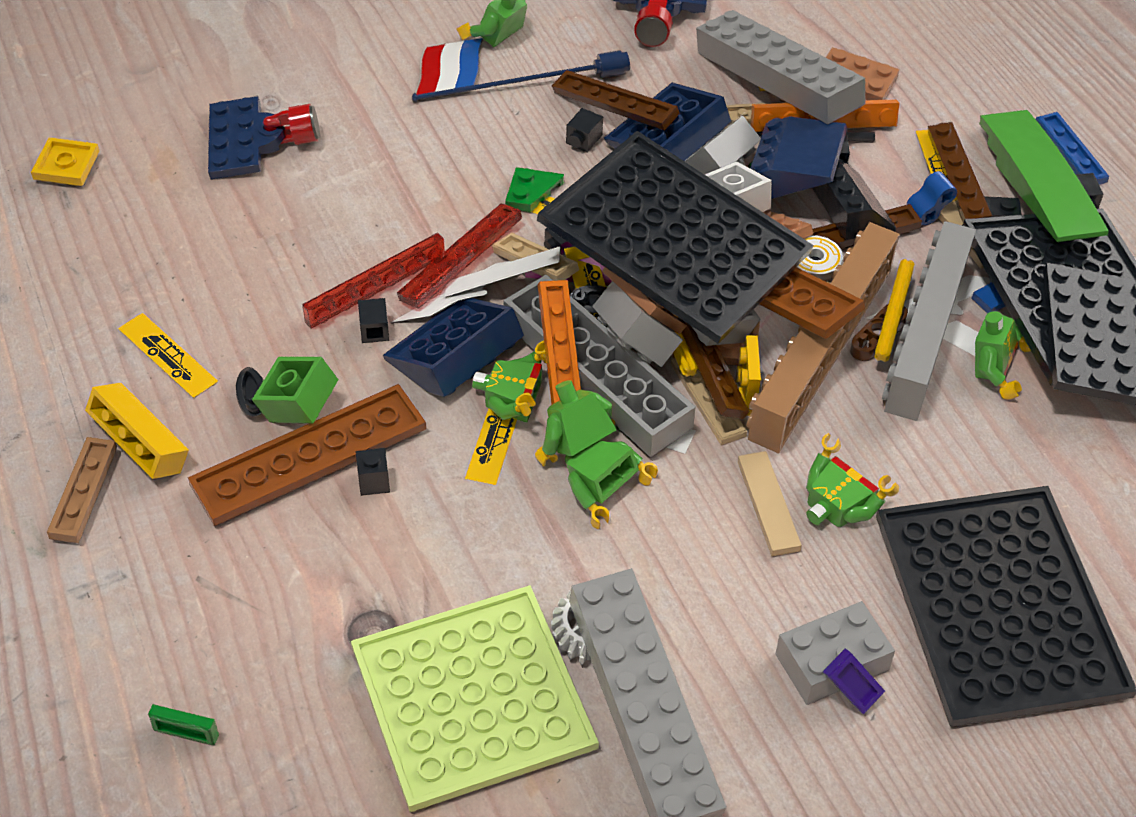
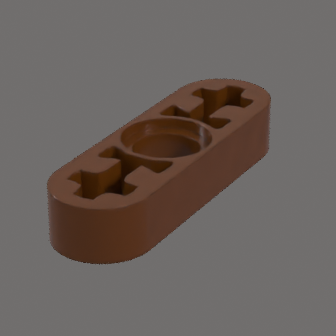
(858, 348)

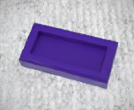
(854, 681)

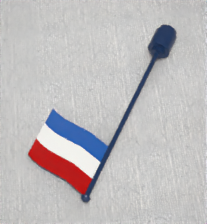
(455, 68)

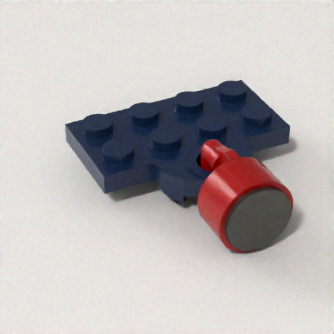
(655, 17)
(243, 133)

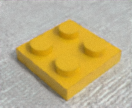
(65, 161)
(749, 372)

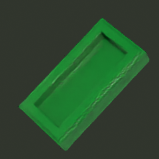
(183, 724)

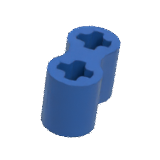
(932, 197)

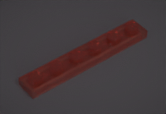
(459, 255)
(372, 281)

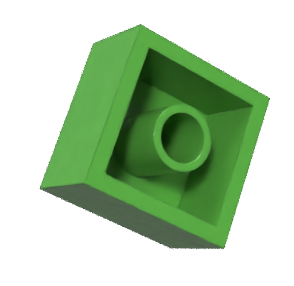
(295, 389)

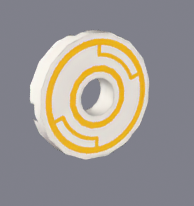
(829, 254)

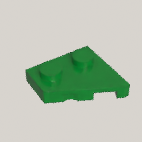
(531, 187)

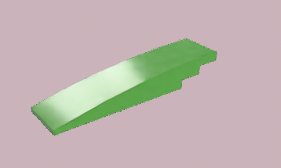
(1042, 176)

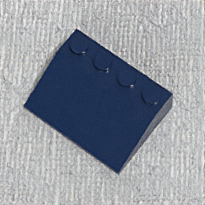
(699, 120)
(798, 153)
(455, 344)

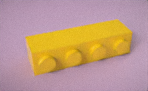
(136, 430)

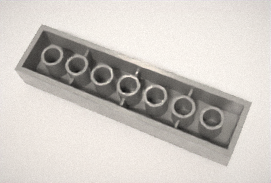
(781, 66)
(928, 321)
(641, 399)
(645, 698)

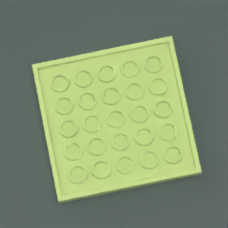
(472, 697)

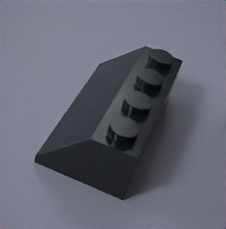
(851, 202)

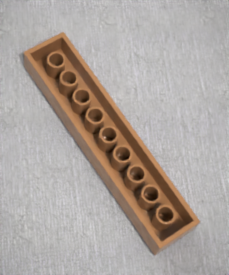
(810, 356)

